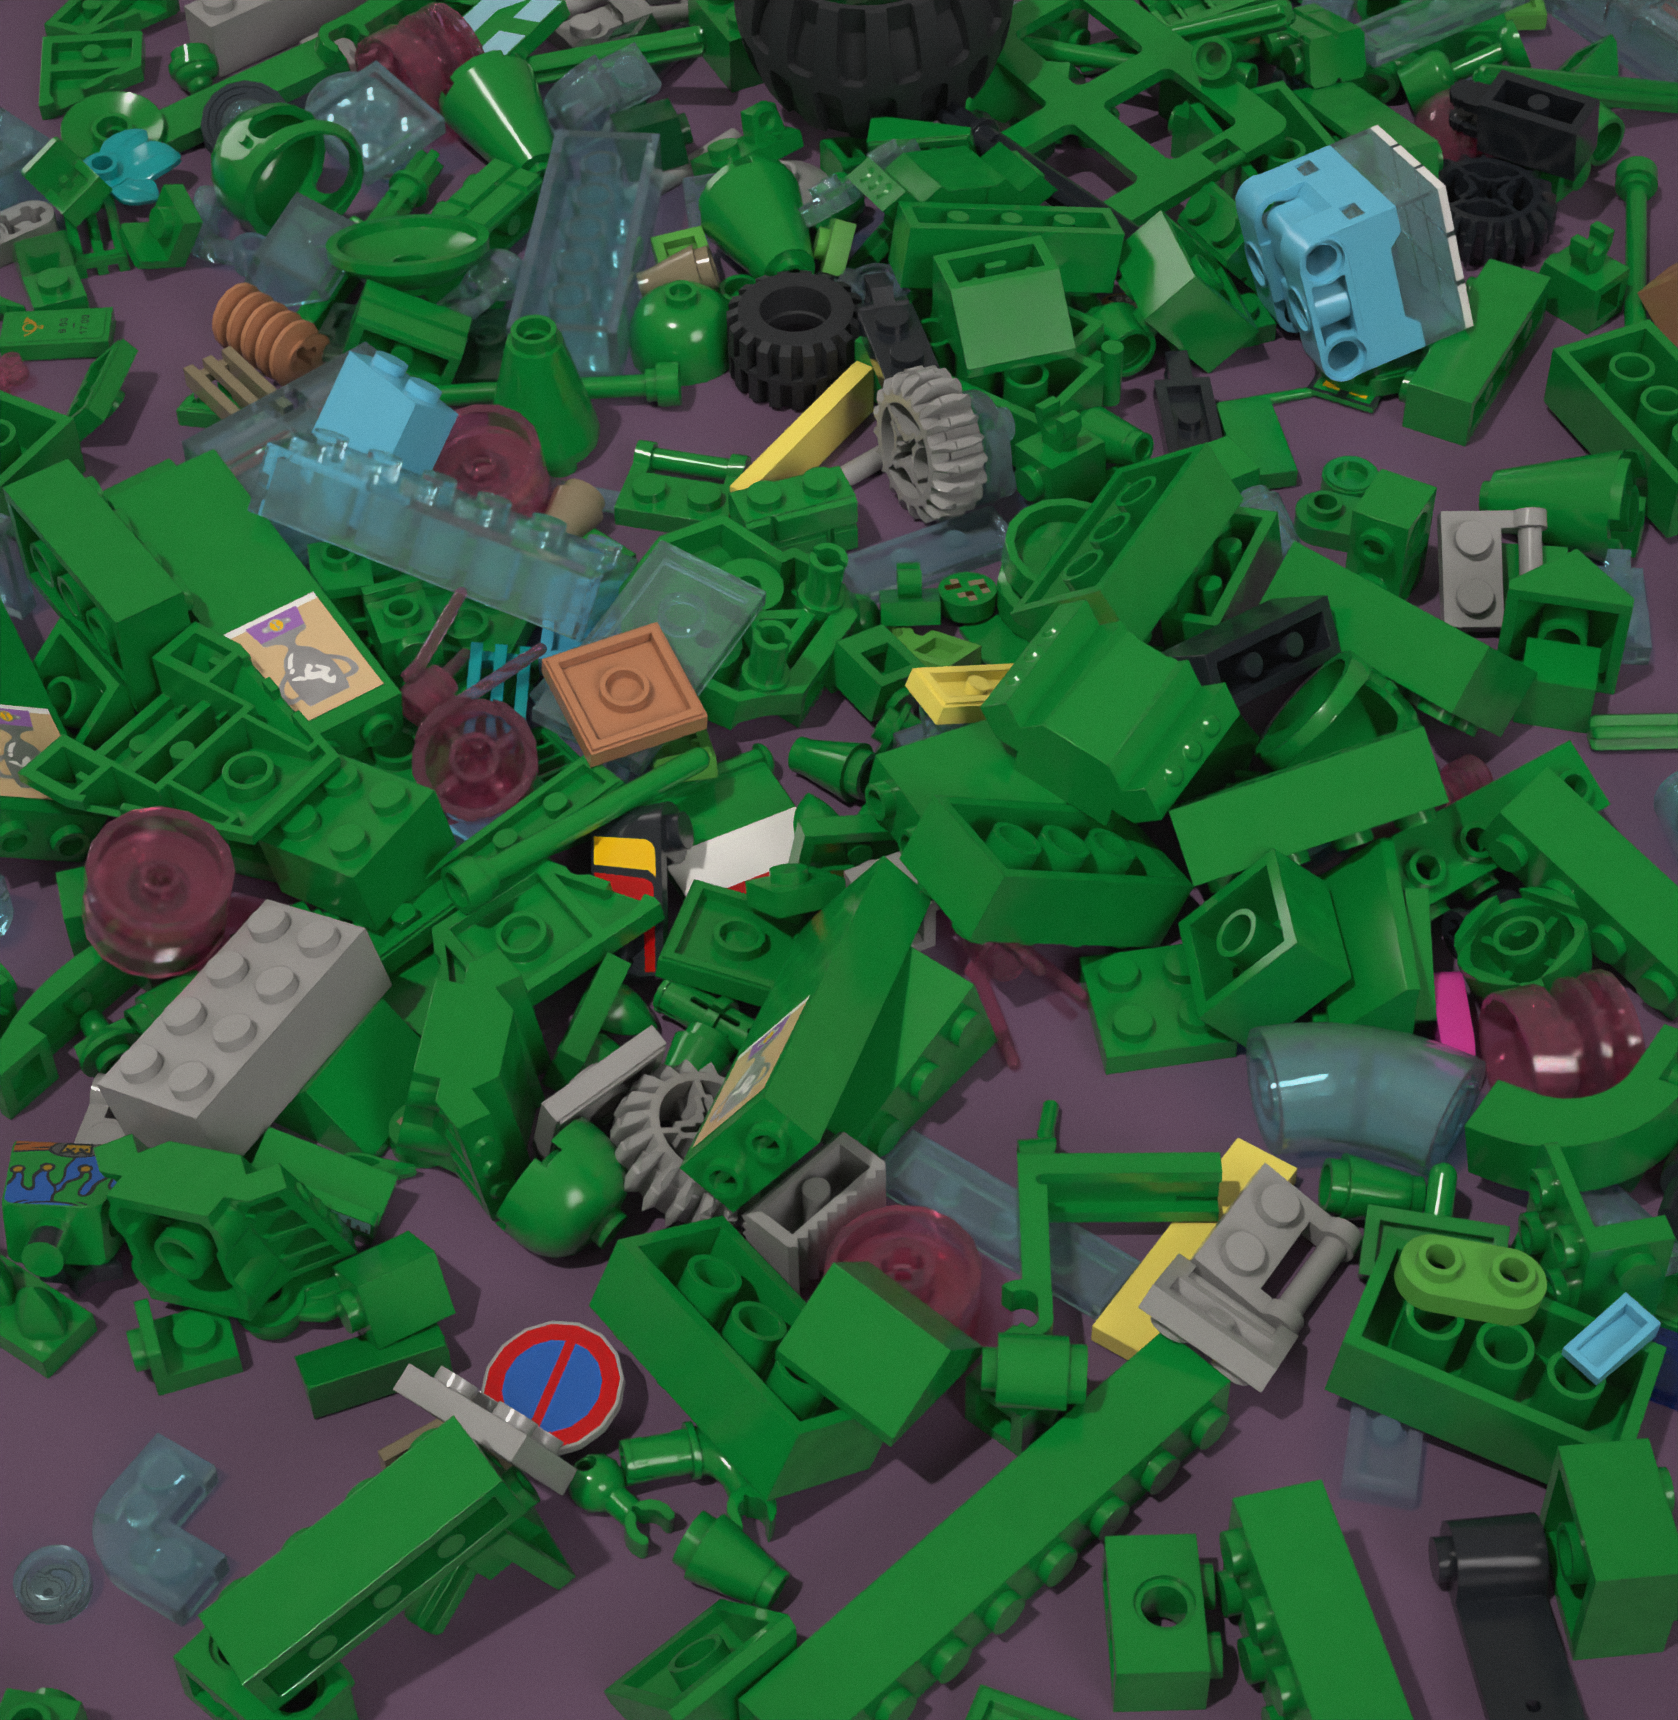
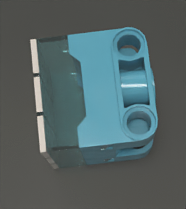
(1355, 253)

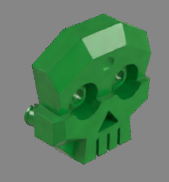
(790, 644)

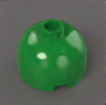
(683, 325)
(1522, 942)
(568, 1196)

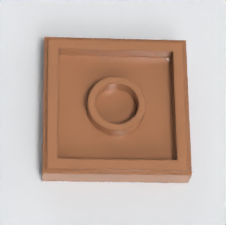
(624, 694)

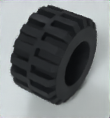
(791, 337)

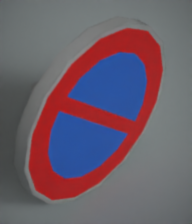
(560, 1379)

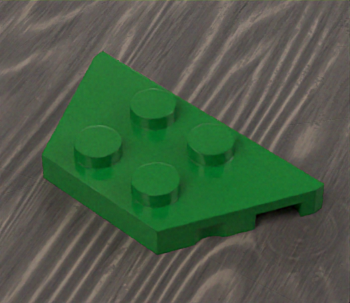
(546, 926)

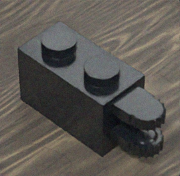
(1527, 122)

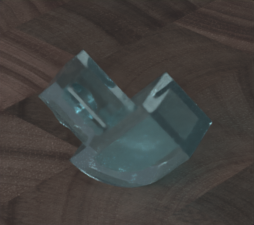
(600, 88)

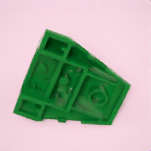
(206, 746)

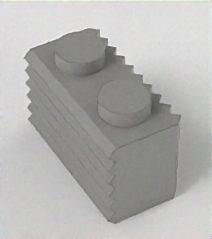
(812, 1204)

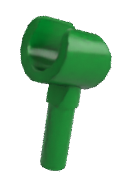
(1045, 1140)

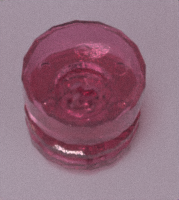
(422, 50)
(1562, 1041)

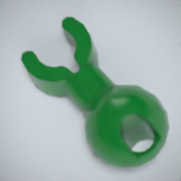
(604, 1490)

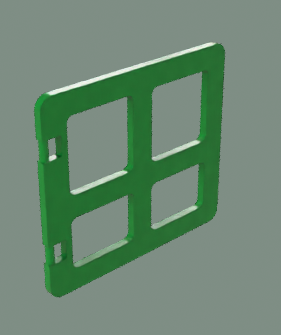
(1085, 107)

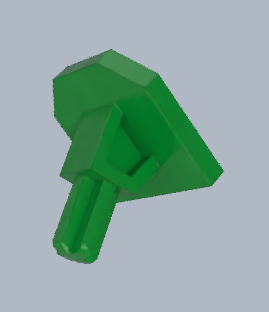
(523, 1543)

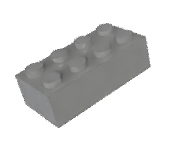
(247, 1031)

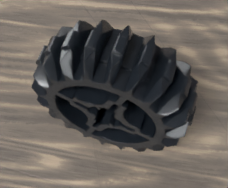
(1498, 209)

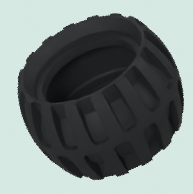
(872, 60)

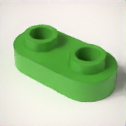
(1472, 1281)

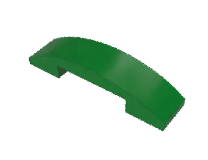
(52, 1020)

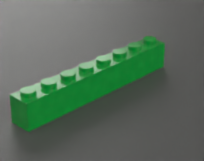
(1002, 1544)

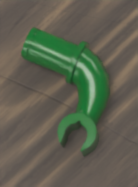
(692, 1453)

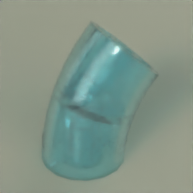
(1360, 1092)

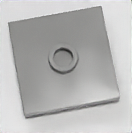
(598, 1089)

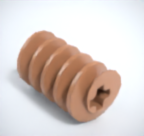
(267, 334)

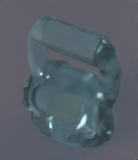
(485, 283)

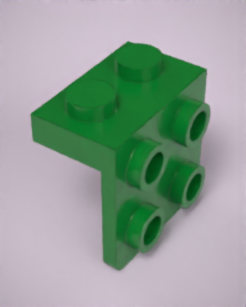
(1588, 1263)

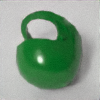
(270, 157)
(1333, 710)

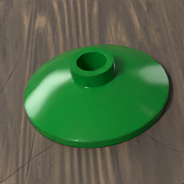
(105, 114)

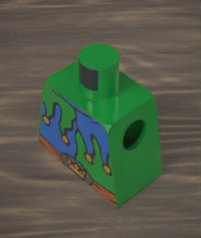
(57, 1208)

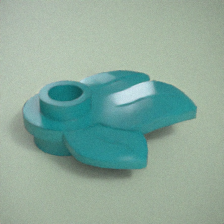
(132, 164)

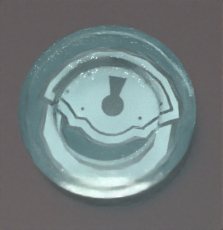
(53, 1584)

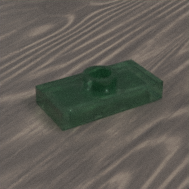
(484, 348)

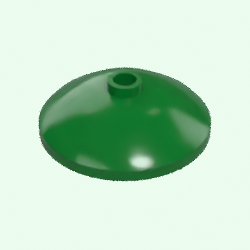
(409, 250)

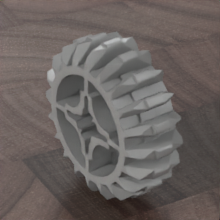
(930, 443)
(656, 1153)

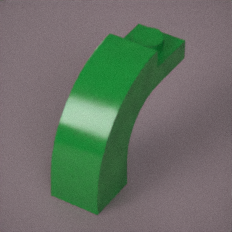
(1601, 1135)

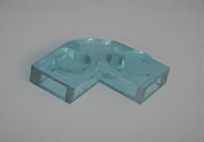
(834, 194)
(141, 1533)

